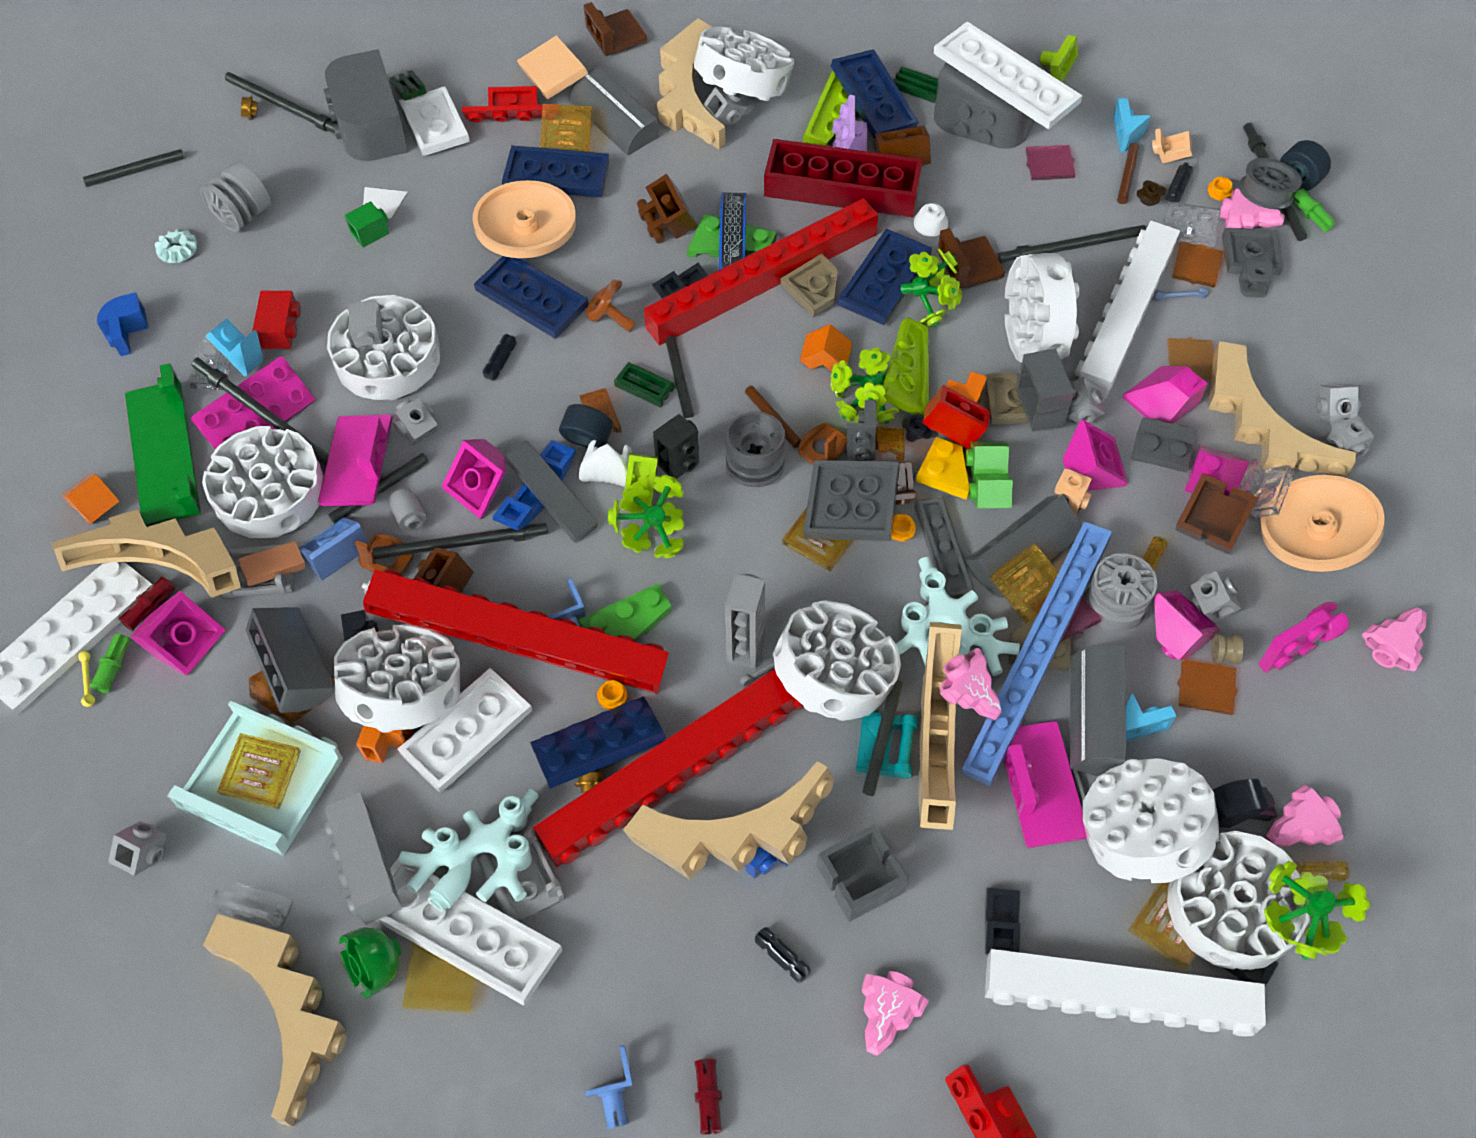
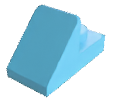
(1127, 125)
(239, 350)
(1146, 723)

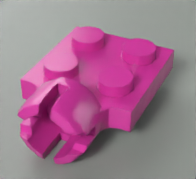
(1302, 637)

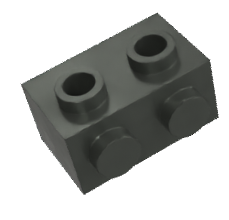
(677, 446)

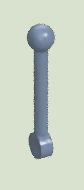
(1201, 293)

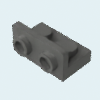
(862, 435)
(1164, 444)

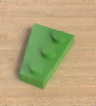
(707, 238)
(631, 615)

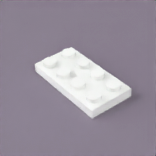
(466, 732)

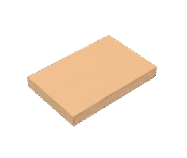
(552, 67)

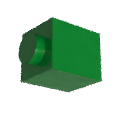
(367, 223)

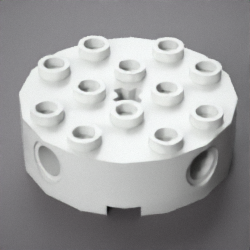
(743, 62)
(1041, 305)
(397, 365)
(263, 482)
(836, 660)
(396, 677)
(1151, 820)
(1224, 902)

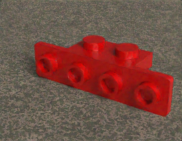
(507, 103)
(989, 1114)

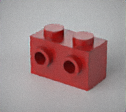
(276, 319)
(956, 416)

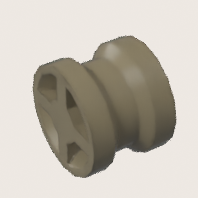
(1227, 648)

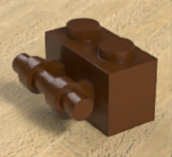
(905, 142)
(671, 208)
(445, 569)

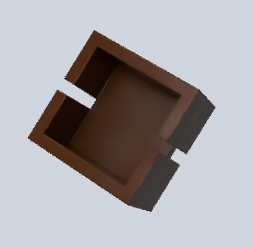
(1215, 514)

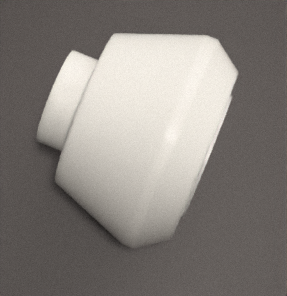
(931, 220)

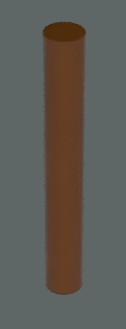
(1128, 173)
(765, 407)

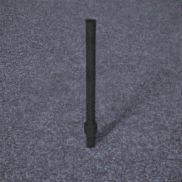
(320, 121)
(1257, 146)
(1071, 243)
(219, 379)
(460, 541)

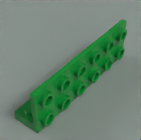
(162, 450)

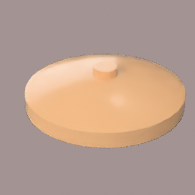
(524, 219)
(1325, 524)

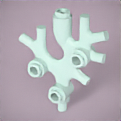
(945, 609)
(494, 838)

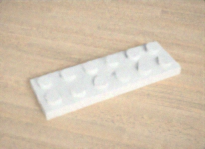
(1008, 75)
(66, 630)
(473, 937)

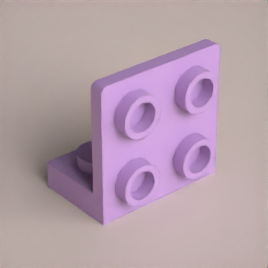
(848, 132)

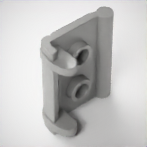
(280, 584)
(537, 880)

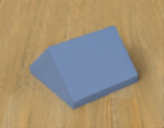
(333, 547)

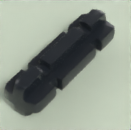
(1179, 183)
(499, 357)
(782, 955)

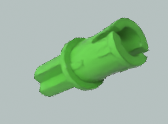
(1313, 210)
(110, 664)

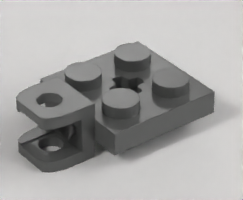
(1254, 267)

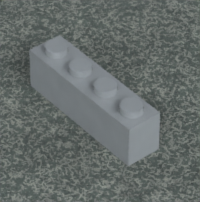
(745, 620)
(362, 859)

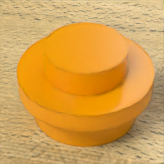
(1220, 188)
(903, 528)
(612, 694)

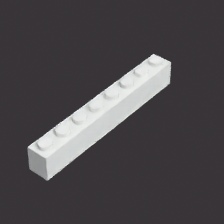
(1128, 306)
(1125, 992)

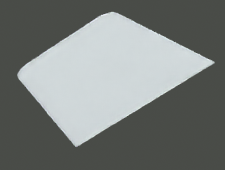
(383, 198)

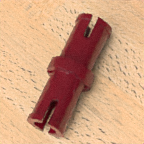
(146, 603)
(708, 1096)

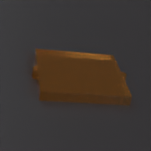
(1197, 264)
(1193, 354)
(1207, 687)

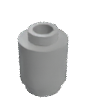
(407, 509)

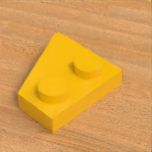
(945, 469)

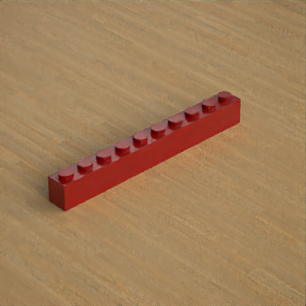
(759, 271)
(515, 630)
(664, 769)

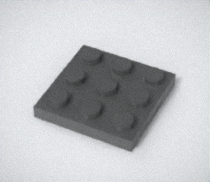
(852, 500)

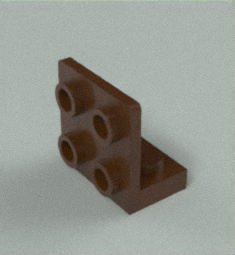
(613, 31)
(974, 257)

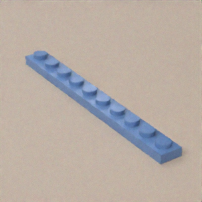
(1037, 653)

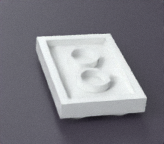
(434, 121)

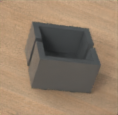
(1044, 389)
(858, 872)

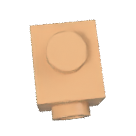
(1173, 146)
(1075, 488)

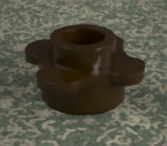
(1150, 193)

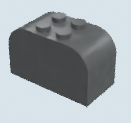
(364, 107)
(977, 113)

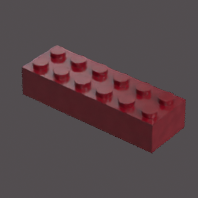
(842, 177)

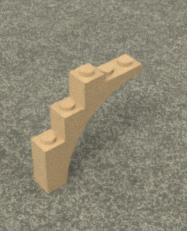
(680, 103)
(1257, 423)
(164, 544)
(937, 733)
(733, 840)
(293, 995)

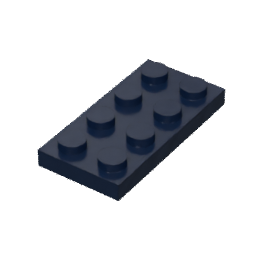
(875, 92)
(569, 170)
(878, 281)
(531, 295)
(597, 742)

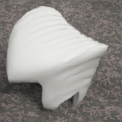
(604, 464)

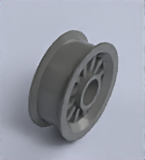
(1270, 183)

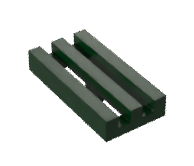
(397, 84)
(916, 84)
(642, 388)

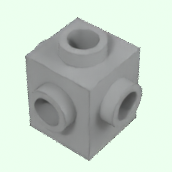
(725, 107)
(1087, 402)
(1338, 402)
(415, 429)
(1351, 436)
(1215, 596)
(137, 848)

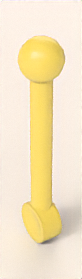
(88, 699)

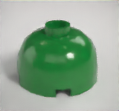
(370, 959)

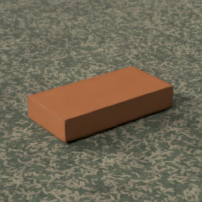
(267, 563)

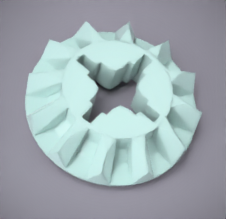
(176, 253)

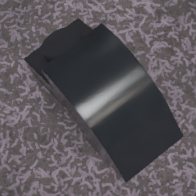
(1243, 801)

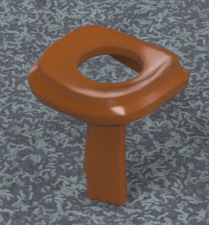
(601, 305)
(834, 445)
(366, 557)

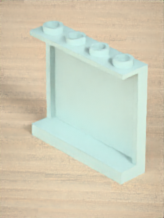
(259, 823)

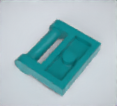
(868, 734)

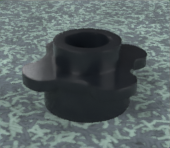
(913, 422)

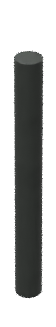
(133, 167)
(679, 377)
(384, 484)
(882, 740)

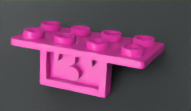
(272, 386)
(355, 460)
(1043, 786)

